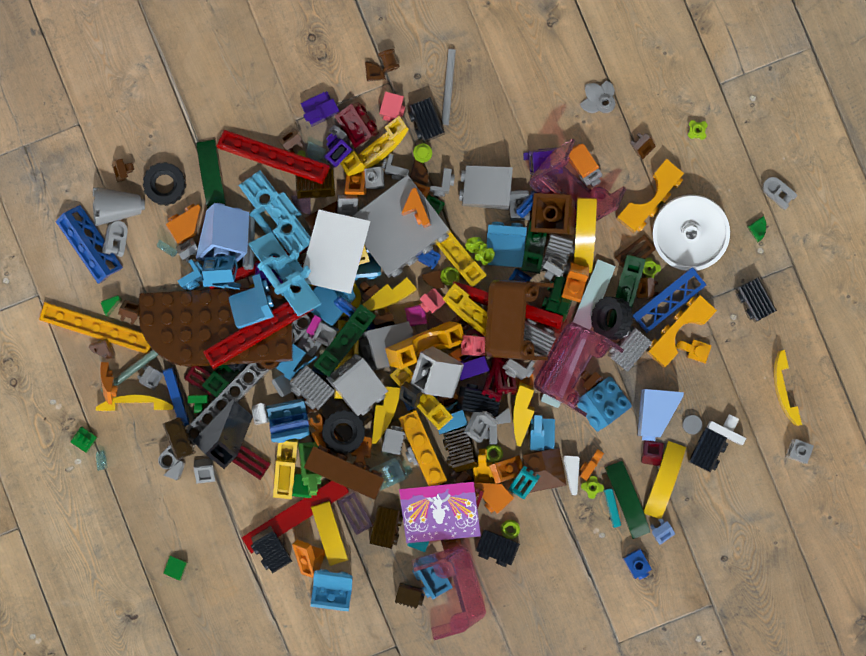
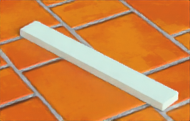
(594, 292)

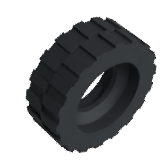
(164, 169)
(623, 322)
(348, 418)

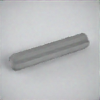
(248, 259)

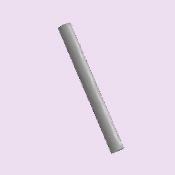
(448, 87)

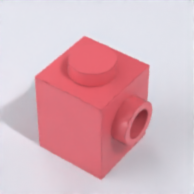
(392, 107)

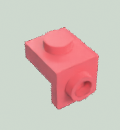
(431, 301)
(473, 345)

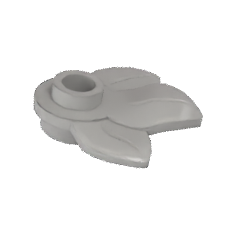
(596, 96)

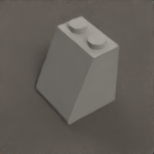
(486, 187)
(373, 343)
(357, 385)

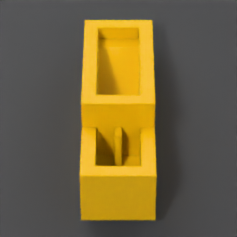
(387, 297)
(522, 411)
(385, 413)
(285, 469)
(329, 533)

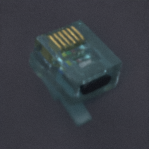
(393, 472)

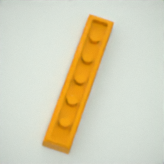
(94, 327)

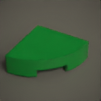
(758, 229)

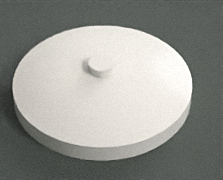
(691, 232)

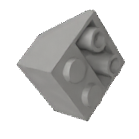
(436, 373)

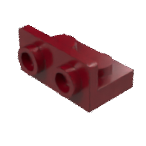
(357, 124)

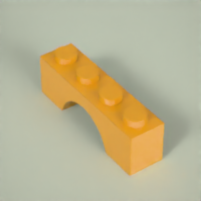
(665, 177)
(664, 348)
(408, 351)
(422, 449)

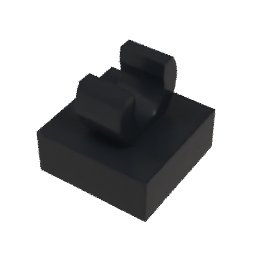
(410, 394)

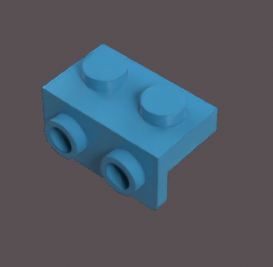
(192, 280)
(433, 584)

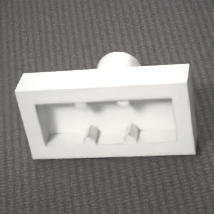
(727, 429)

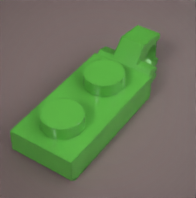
(308, 477)

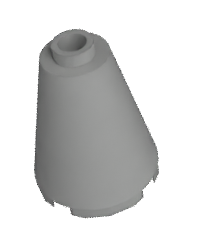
(115, 205)

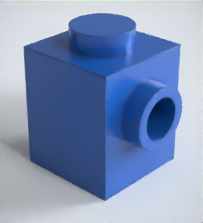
(637, 564)

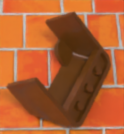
(507, 319)

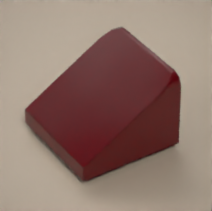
(652, 453)

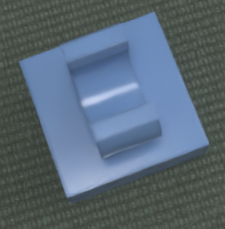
(663, 532)

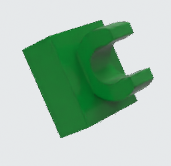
(198, 401)
(84, 439)

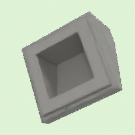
(282, 385)
(504, 417)
(204, 470)
(176, 471)

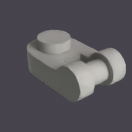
(772, 188)
(115, 231)

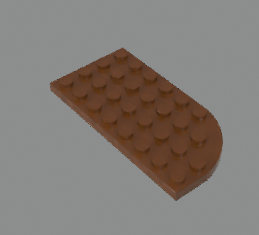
(189, 322)

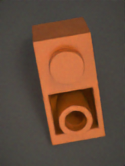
(185, 225)
(495, 496)

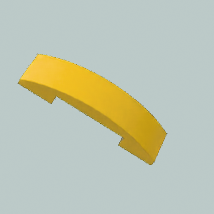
(378, 150)
(585, 232)
(461, 260)
(466, 308)
(159, 404)
(428, 404)
(791, 412)
(665, 480)

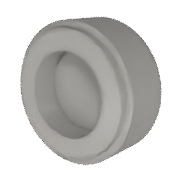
(692, 424)

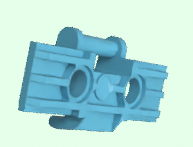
(280, 210)
(289, 272)

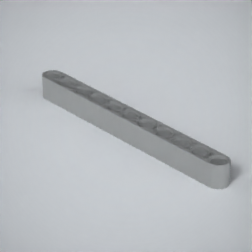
(226, 394)

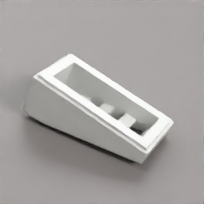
(260, 414)
(572, 470)

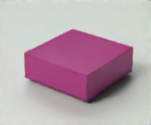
(415, 315)
(314, 325)

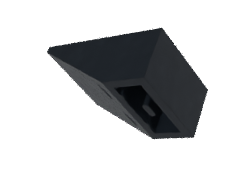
(225, 434)

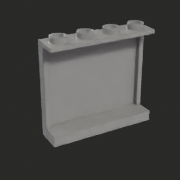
(397, 238)

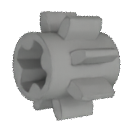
(592, 178)

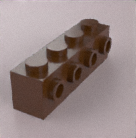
(345, 473)

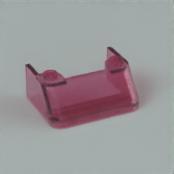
(555, 178)
(568, 362)
(459, 565)

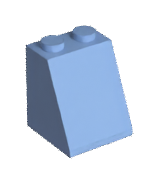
(224, 233)
(656, 411)

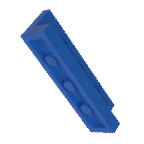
(85, 245)
(664, 294)

